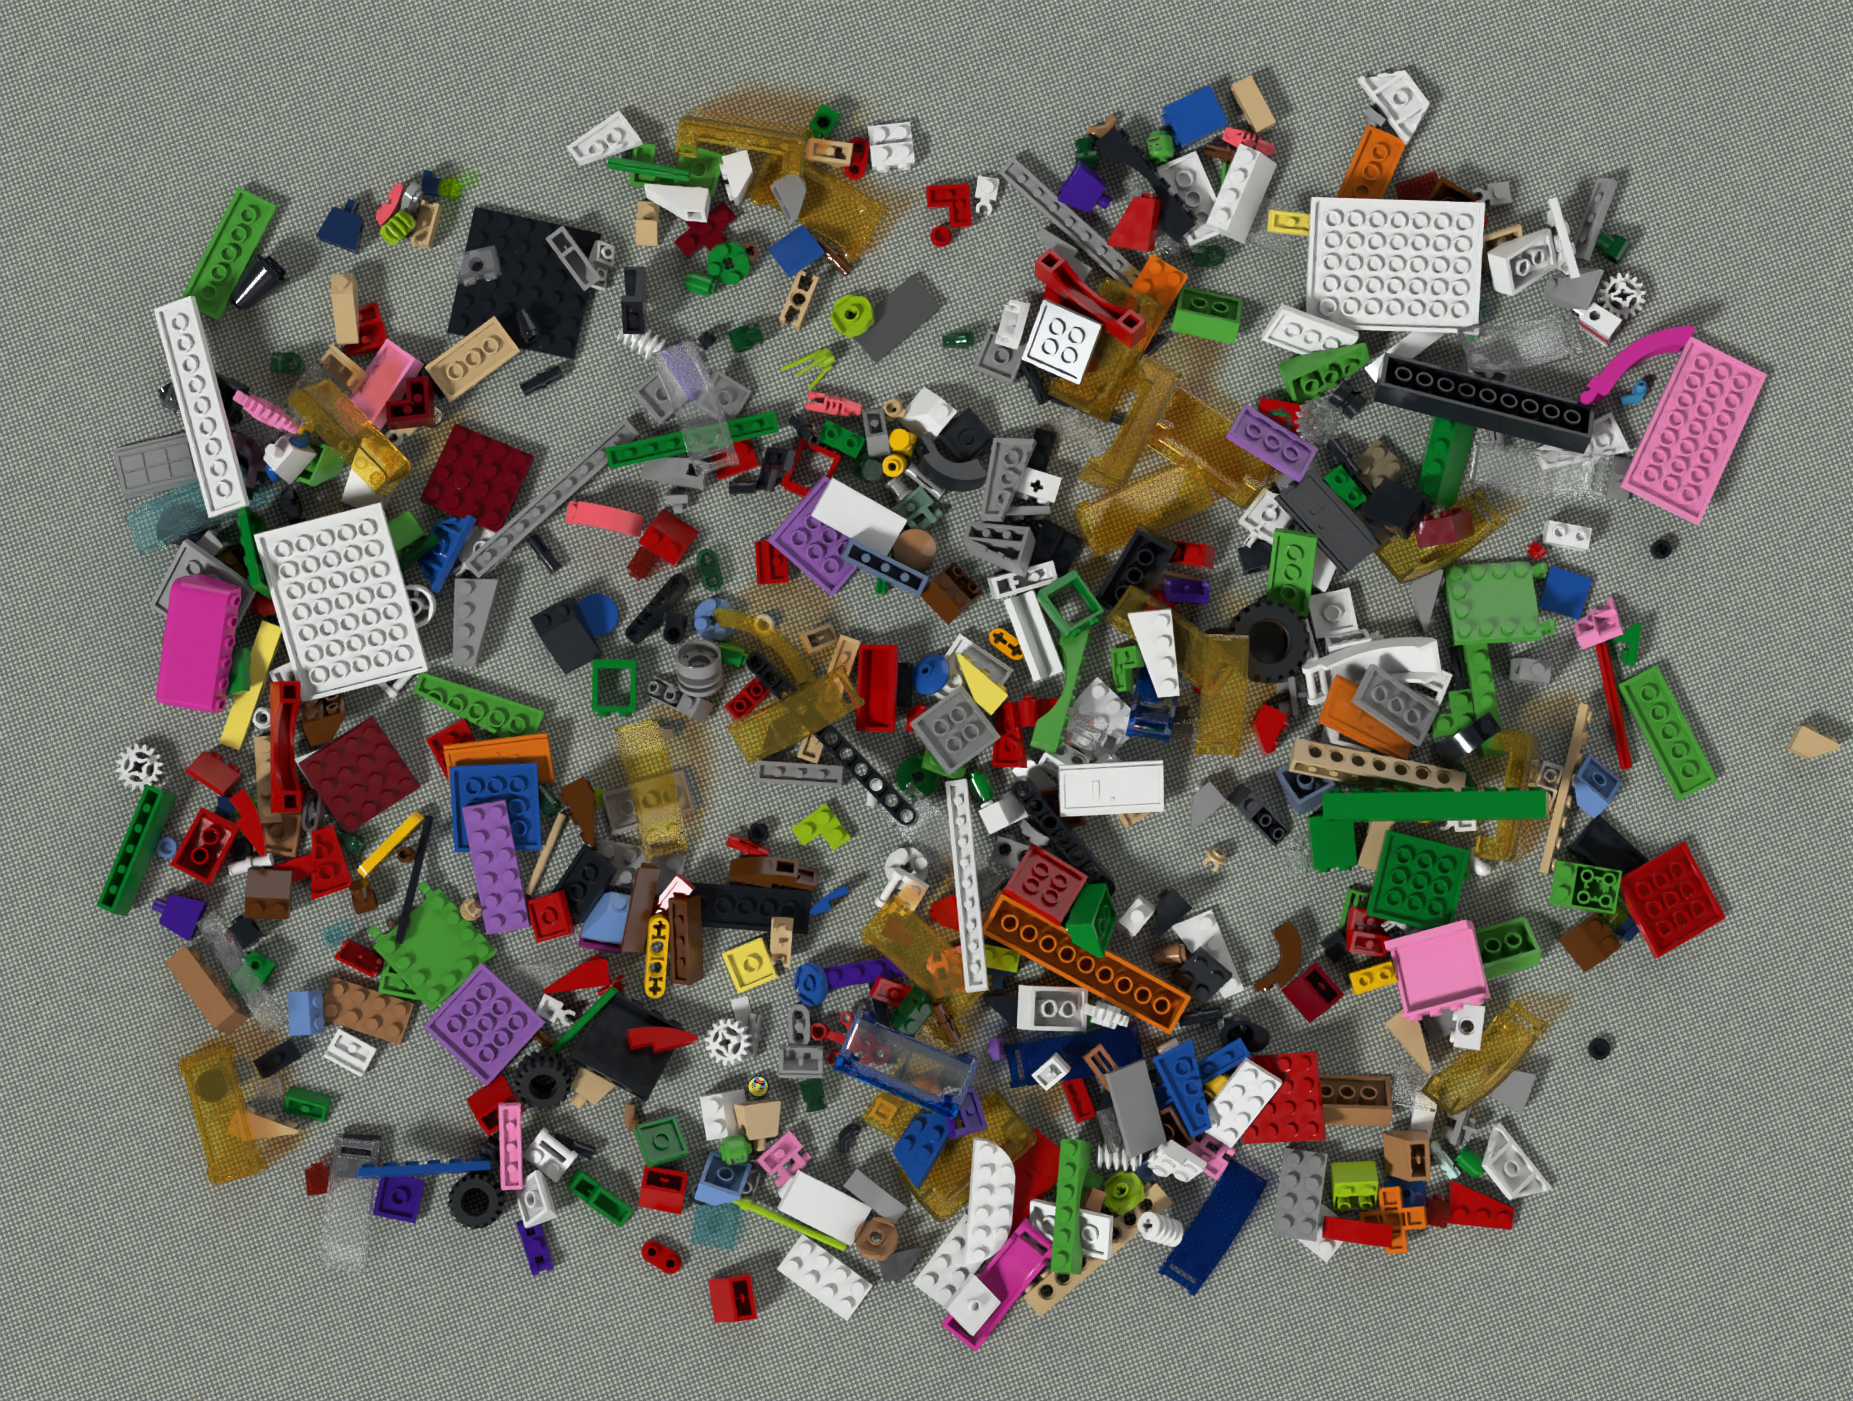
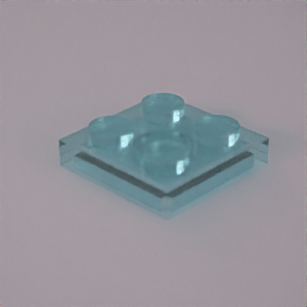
(715, 1225)

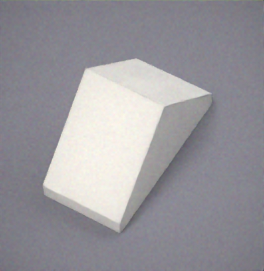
(1051, 1071)

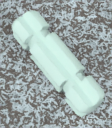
(1443, 1160)

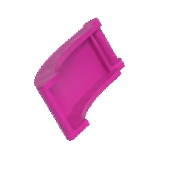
(1655, 344)
(1006, 1277)

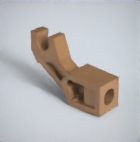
(1093, 1200)

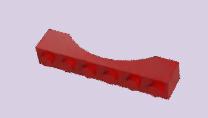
(1118, 321)
(283, 716)

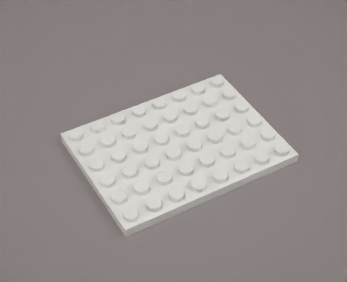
(1395, 263)
(341, 602)

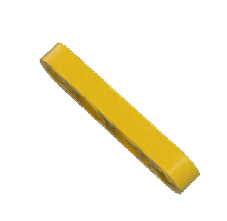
(390, 844)
(656, 956)

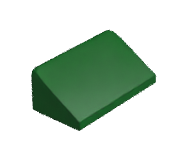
(307, 1104)

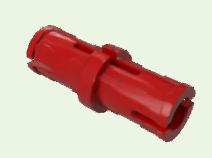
(746, 846)

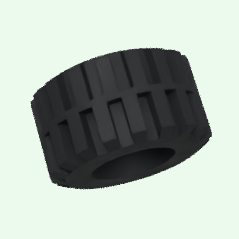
(547, 1064)
(463, 1214)

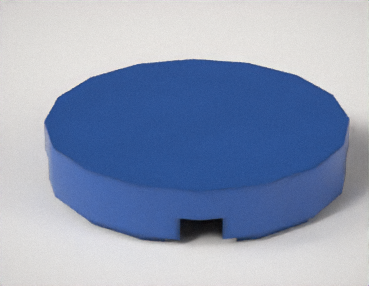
(599, 613)
(811, 983)

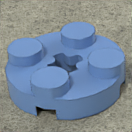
(703, 623)

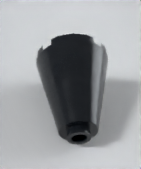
(258, 281)

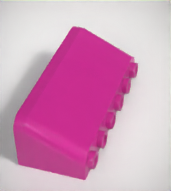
(198, 643)

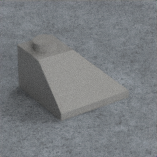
(1575, 292)

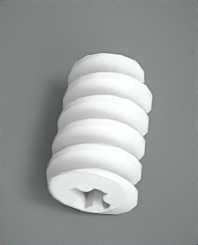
(643, 342)
(1116, 1158)
(1160, 1229)

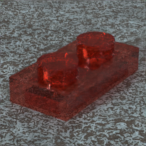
(1416, 188)

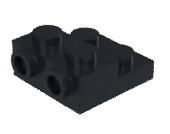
(228, 388)
(1055, 545)

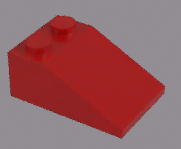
(206, 847)
(587, 975)

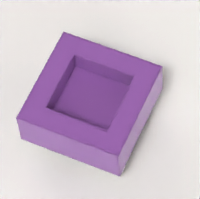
(995, 1048)

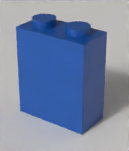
(1194, 117)

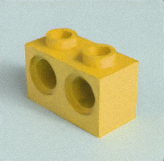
(1371, 977)

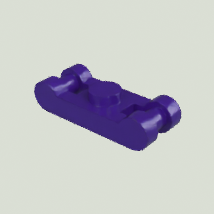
(535, 1246)

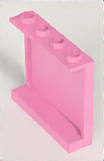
(1438, 970)

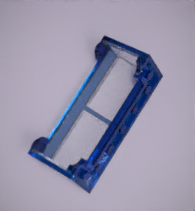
(905, 1066)

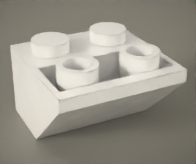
(739, 173)

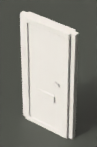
(1111, 788)

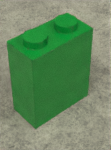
(1331, 844)

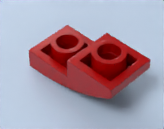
(747, 699)

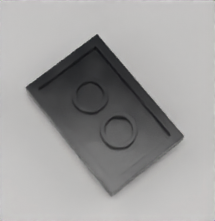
(585, 882)

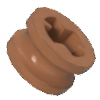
(747, 245)

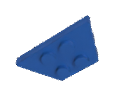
(440, 559)
(922, 1145)

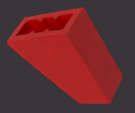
(1138, 224)

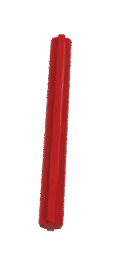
(1614, 705)

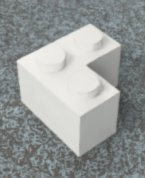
(1002, 813)

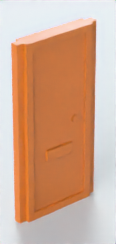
(1350, 720)
(505, 750)

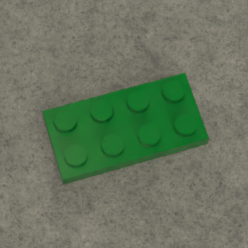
(252, 524)

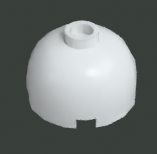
(422, 603)

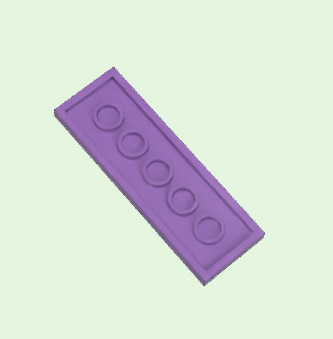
(496, 866)

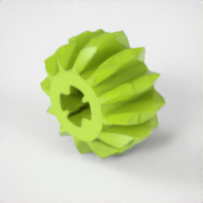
(397, 227)

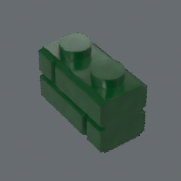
(912, 1012)

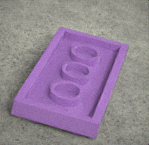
(1271, 443)

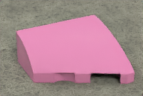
(1599, 625)

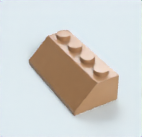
(1356, 1100)

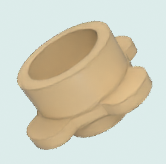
(893, 404)

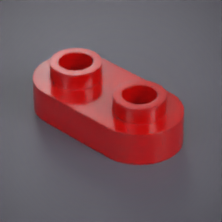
(858, 159)
(662, 1254)

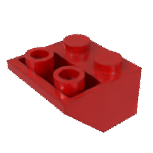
(1266, 727)
(485, 1103)
(663, 1189)
(733, 1298)

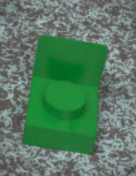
(1631, 640)

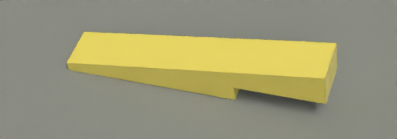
(245, 704)

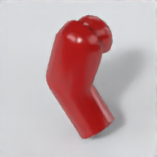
(914, 713)

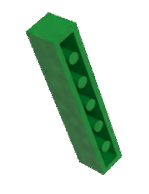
(136, 850)

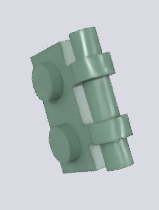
(914, 505)

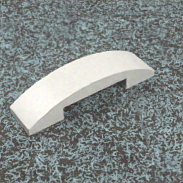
(1407, 347)

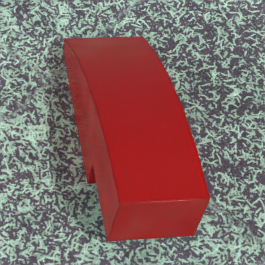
(250, 822)
(660, 1038)
(1357, 1231)

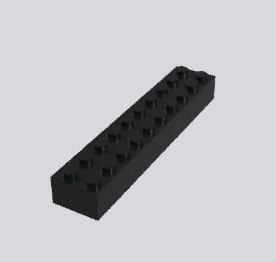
(1484, 403)

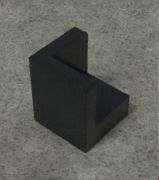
(1334, 946)

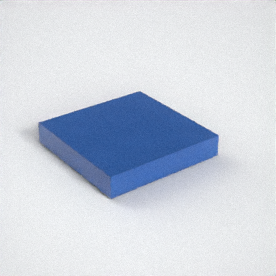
(796, 251)
(1564, 593)

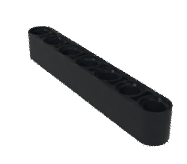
(1061, 826)

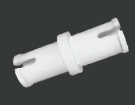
(250, 862)

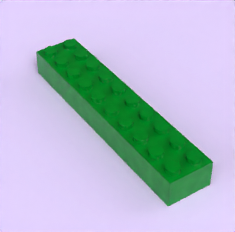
(1436, 806)

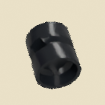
(1347, 399)

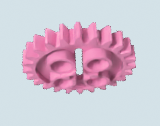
(266, 412)

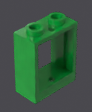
(1057, 587)
(624, 711)

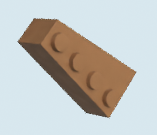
(206, 990)

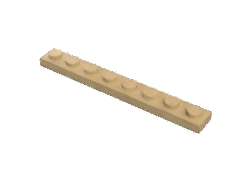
(1564, 798)

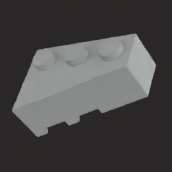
(1001, 545)

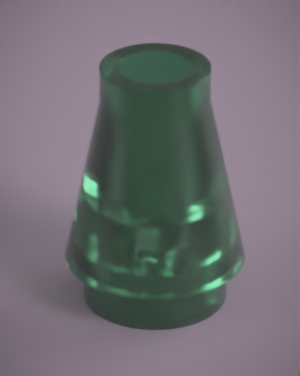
(960, 339)
(549, 802)
(351, 842)

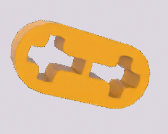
(1003, 648)

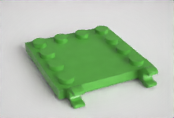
(1495, 603)
(437, 948)

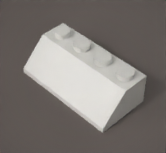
(1241, 193)

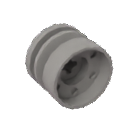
(699, 668)

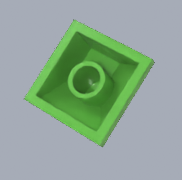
(323, 466)

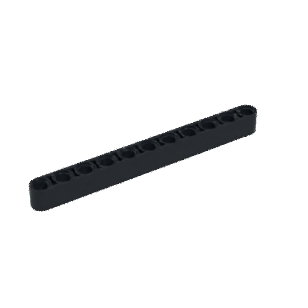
(838, 748)

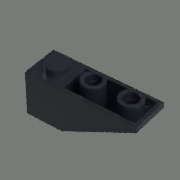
(1258, 814)

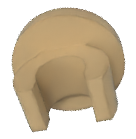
(1215, 855)
(470, 909)

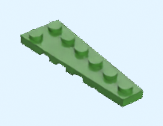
(481, 708)

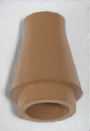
(1171, 954)

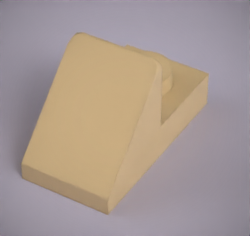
(831, 152)
(647, 223)

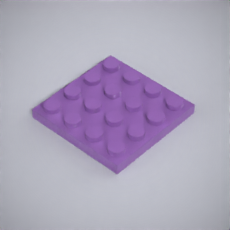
(813, 544)
(484, 1024)

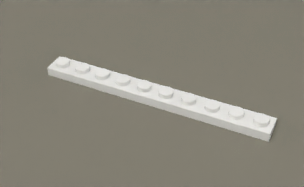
(966, 886)

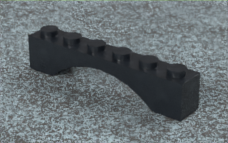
(1175, 217)

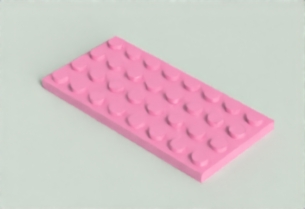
(1693, 430)

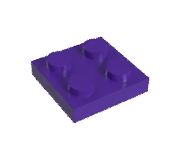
(399, 1198)

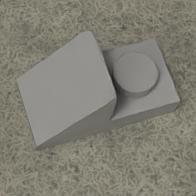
(1617, 473)

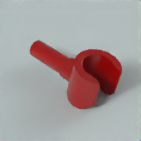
(615, 983)

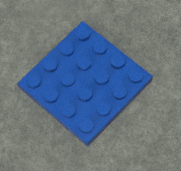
(493, 782)

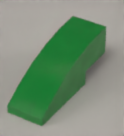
(599, 1197)

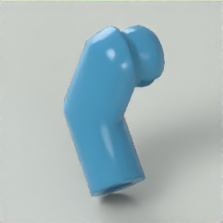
(1636, 395)

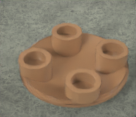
(914, 548)

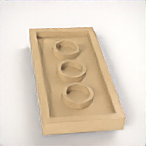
(472, 359)

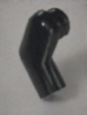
(847, 1134)

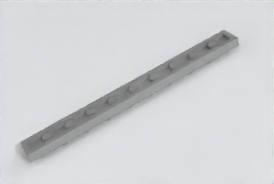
(1069, 223)
(548, 500)

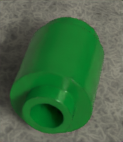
(700, 284)
(733, 654)
(980, 785)
(1470, 1162)

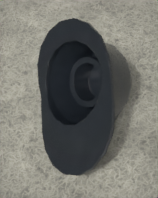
(1253, 1035)

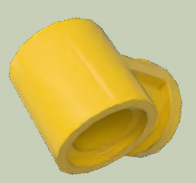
(902, 442)

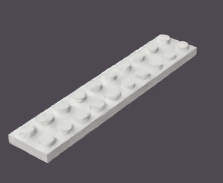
(201, 407)

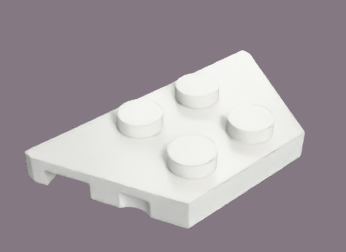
(1397, 100)
(1563, 247)
(1511, 1167)

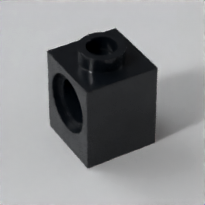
(245, 931)

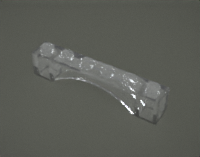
(255, 995)

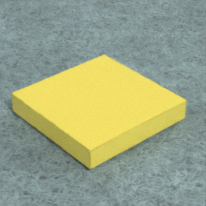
(750, 965)

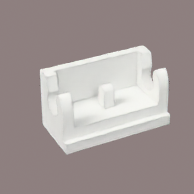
(1012, 324)

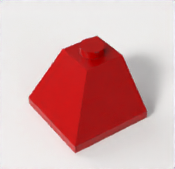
(946, 912)

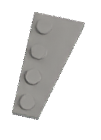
(472, 614)

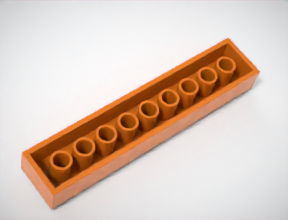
(1107, 977)

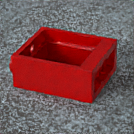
(828, 452)

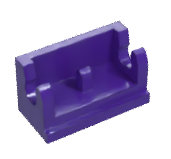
(1185, 591)

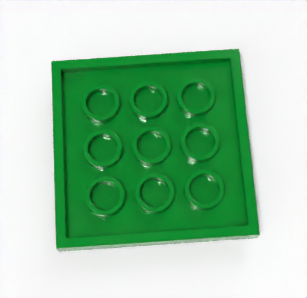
(1417, 881)

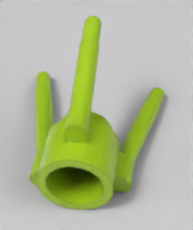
(822, 359)

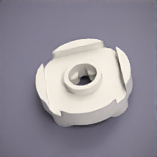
(905, 855)

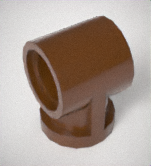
(363, 897)

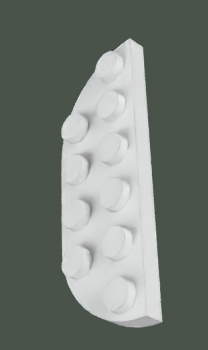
(989, 1201)

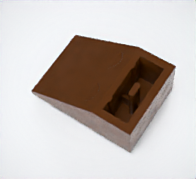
(583, 802)

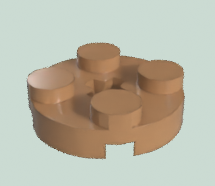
(881, 1249)

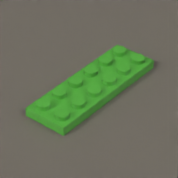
(229, 252)
(1667, 732)

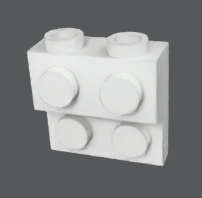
(891, 146)
(1176, 1160)

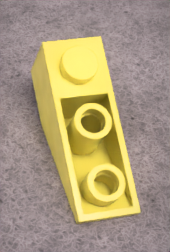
(983, 690)

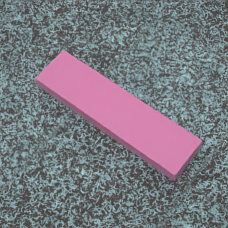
(510, 1146)

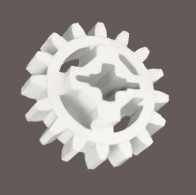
(1620, 287)
(144, 775)
(1105, 1015)
(725, 1031)

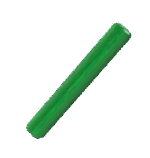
(649, 169)

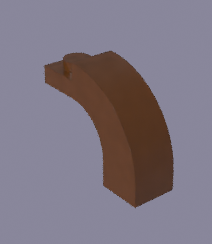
(1289, 960)

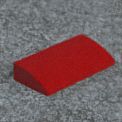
(877, 687)

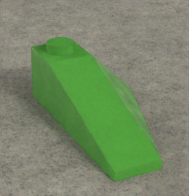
(1315, 372)

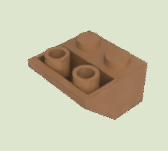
(1407, 1154)

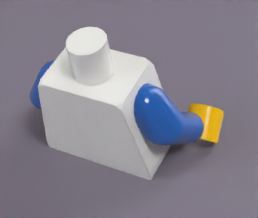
(289, 455)

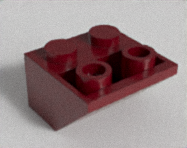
(1312, 992)

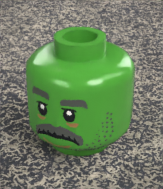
(1159, 147)
(735, 1149)

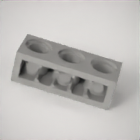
(1012, 859)

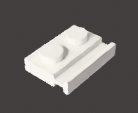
(350, 1052)

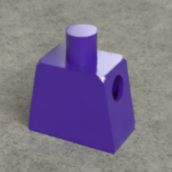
(1083, 189)
(181, 914)

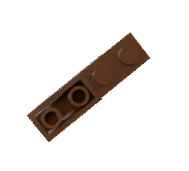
(776, 870)

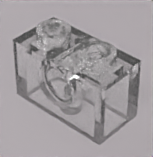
(464, 261)

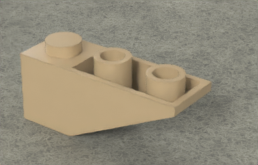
(268, 1126)

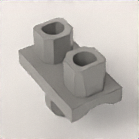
(1291, 706)
(1455, 1134)

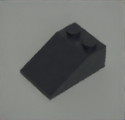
(567, 635)

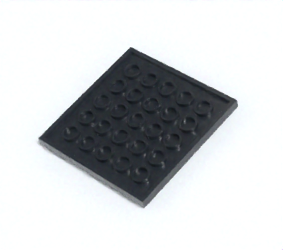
(529, 280)

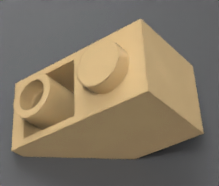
(1809, 744)

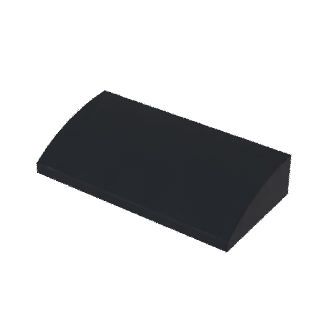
(1605, 847)

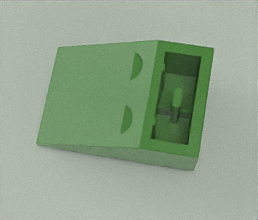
(1585, 887)

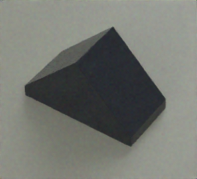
(1005, 1005)

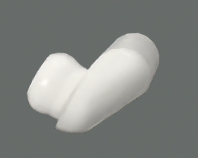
(871, 800)
(1478, 865)

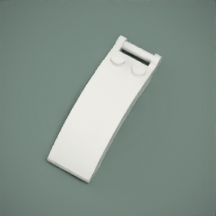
(1402, 657)

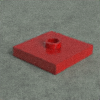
(550, 916)

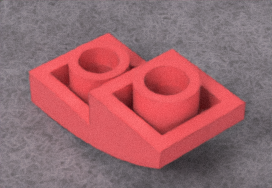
(387, 211)

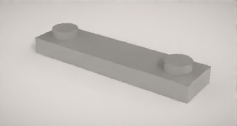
(1594, 218)
(799, 774)

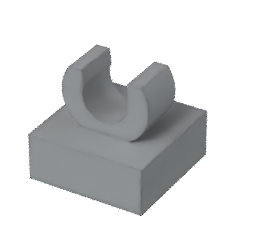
(677, 498)

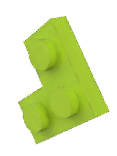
(821, 822)

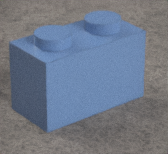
(305, 1012)

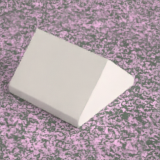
(535, 1200)

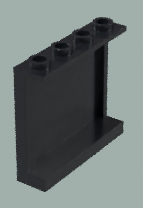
(607, 1052)

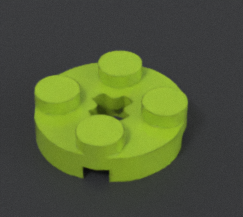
(856, 326)
(1123, 1203)

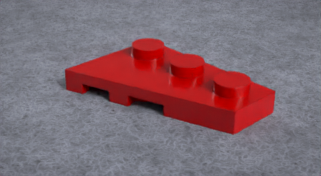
(328, 864)

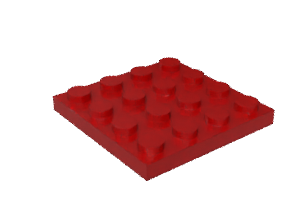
(1670, 900)
(1297, 1105)

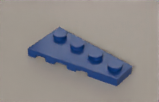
(1182, 1078)

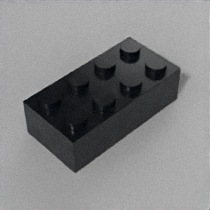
(1137, 565)

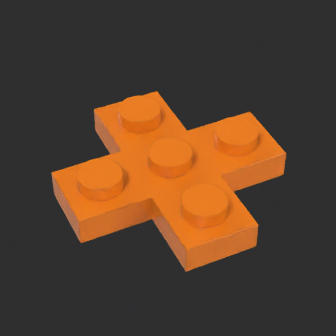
(1401, 1218)

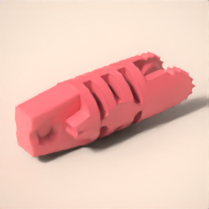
(1249, 139)
(833, 405)

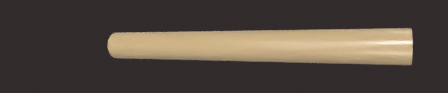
(545, 854)

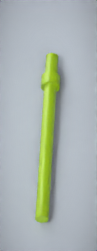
(746, 1204)

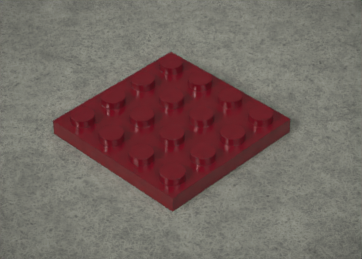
(477, 478)
(359, 774)

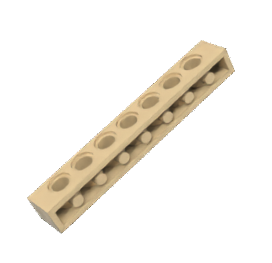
(1369, 769)
(1042, 1303)

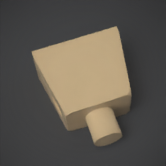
(589, 1088)
(758, 1120)

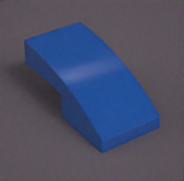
(824, 904)

